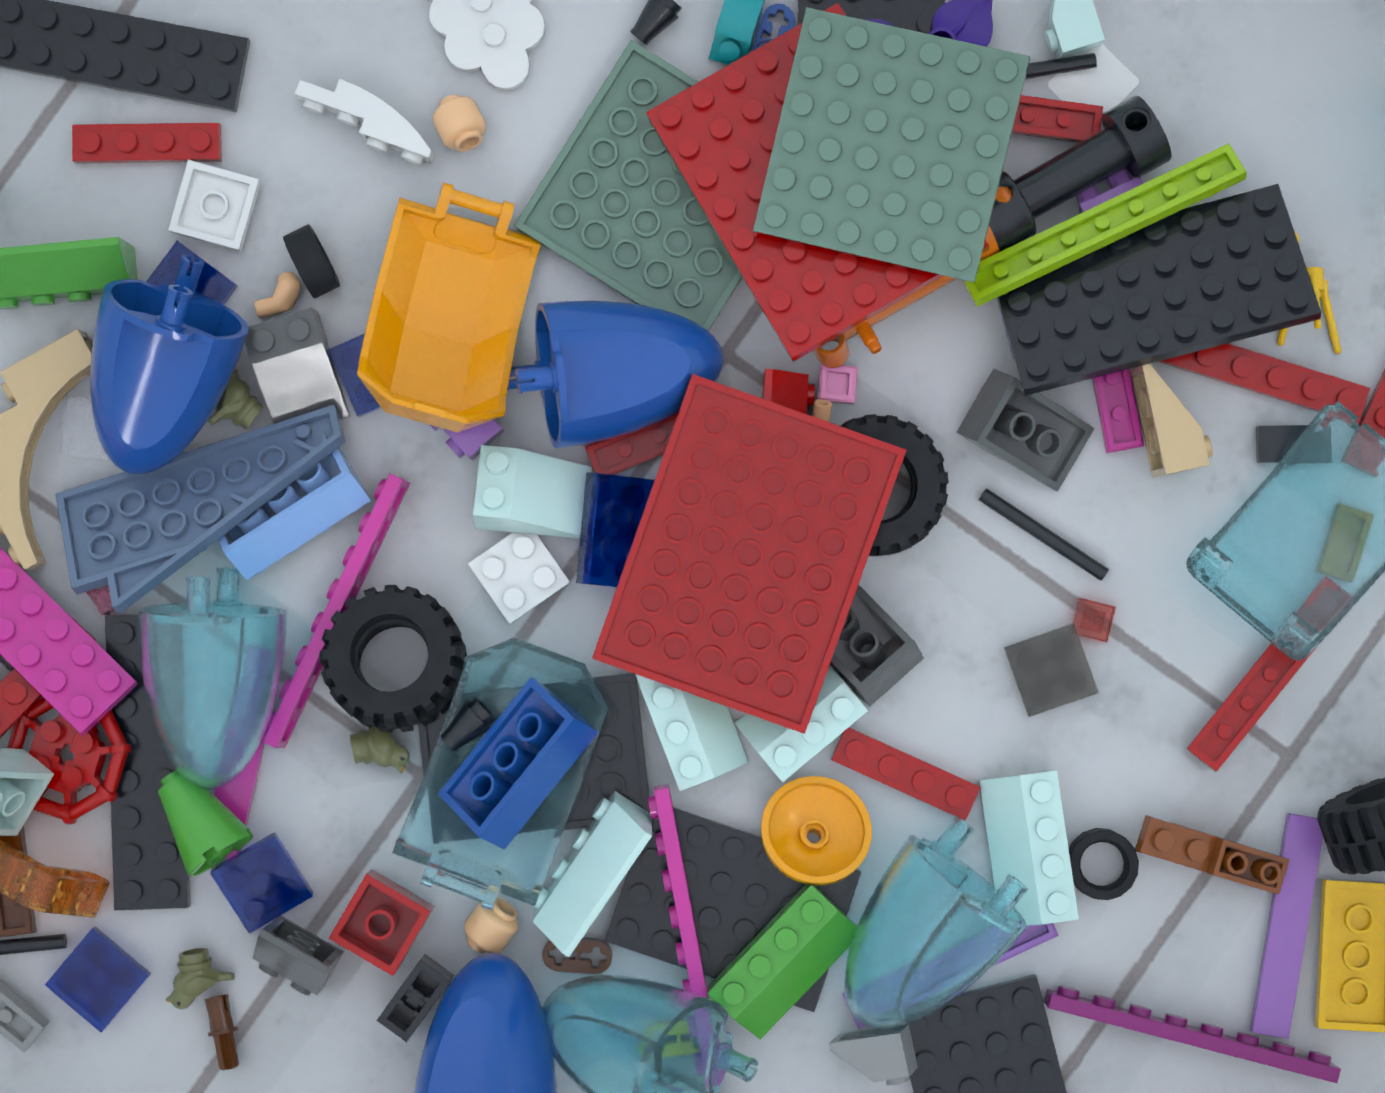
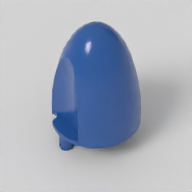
(159, 366)
(612, 367)
(488, 1034)

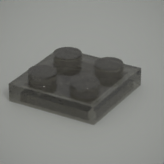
(1051, 669)

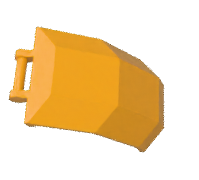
(447, 312)

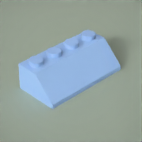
(295, 515)

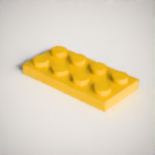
(1351, 956)

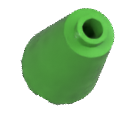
(200, 824)

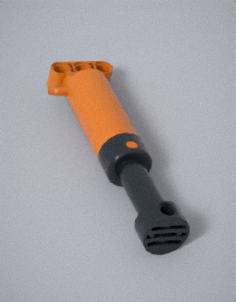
(1129, 141)

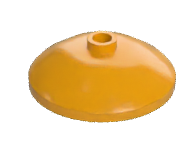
(821, 808)

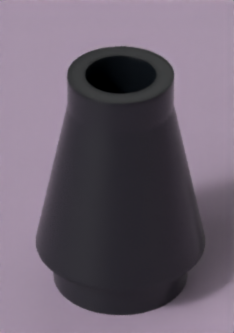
(655, 18)
(470, 722)

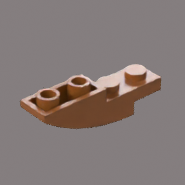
(1212, 854)

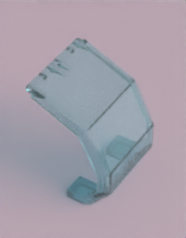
(1304, 537)

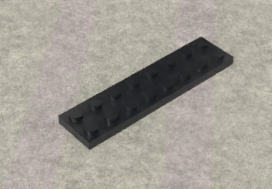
(123, 52)
(144, 851)

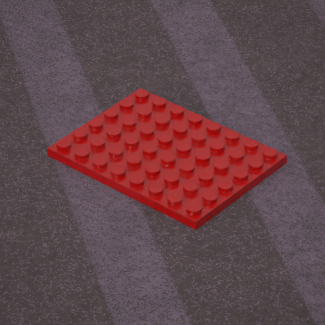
(723, 147)
(748, 553)

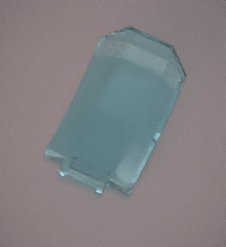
(442, 839)

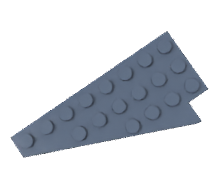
(149, 525)

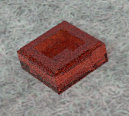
(1093, 619)

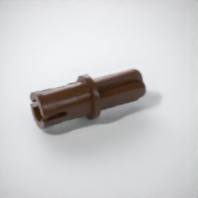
(222, 1031)

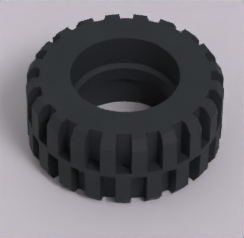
(926, 477)
(365, 620)
(1356, 828)

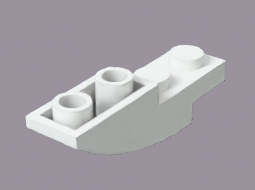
(380, 122)

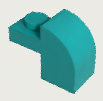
(735, 29)

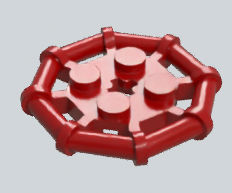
(75, 773)

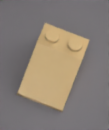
(1169, 431)

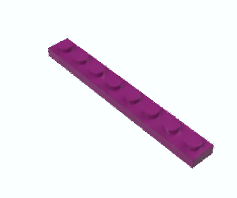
(1207, 1037)

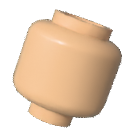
(459, 123)
(491, 929)

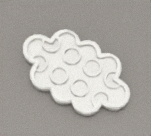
(489, 37)

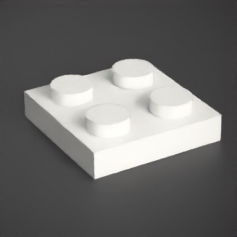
(214, 205)
(519, 574)

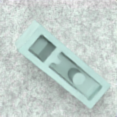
(1073, 27)

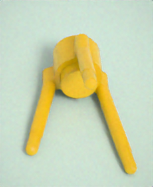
(1320, 288)

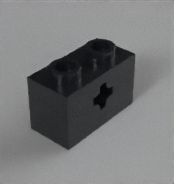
(415, 998)

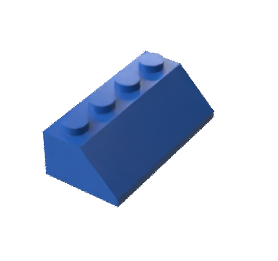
(517, 763)

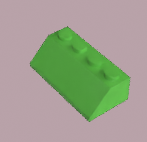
(63, 270)
(783, 960)

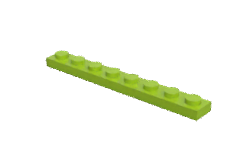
(1106, 223)

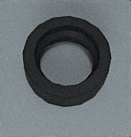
(311, 261)
(1130, 864)

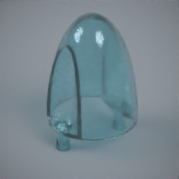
(211, 677)
(928, 932)
(640, 1037)

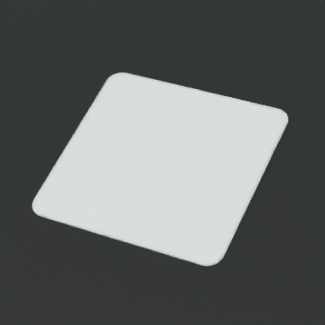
(1101, 86)

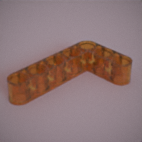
(49, 887)

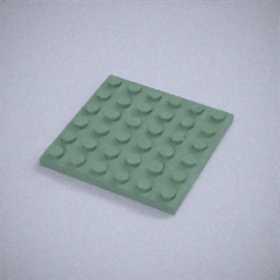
(891, 144)
(623, 205)

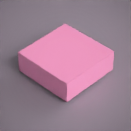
(837, 384)

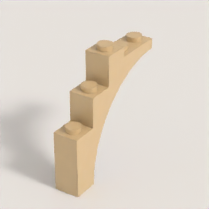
(37, 387)

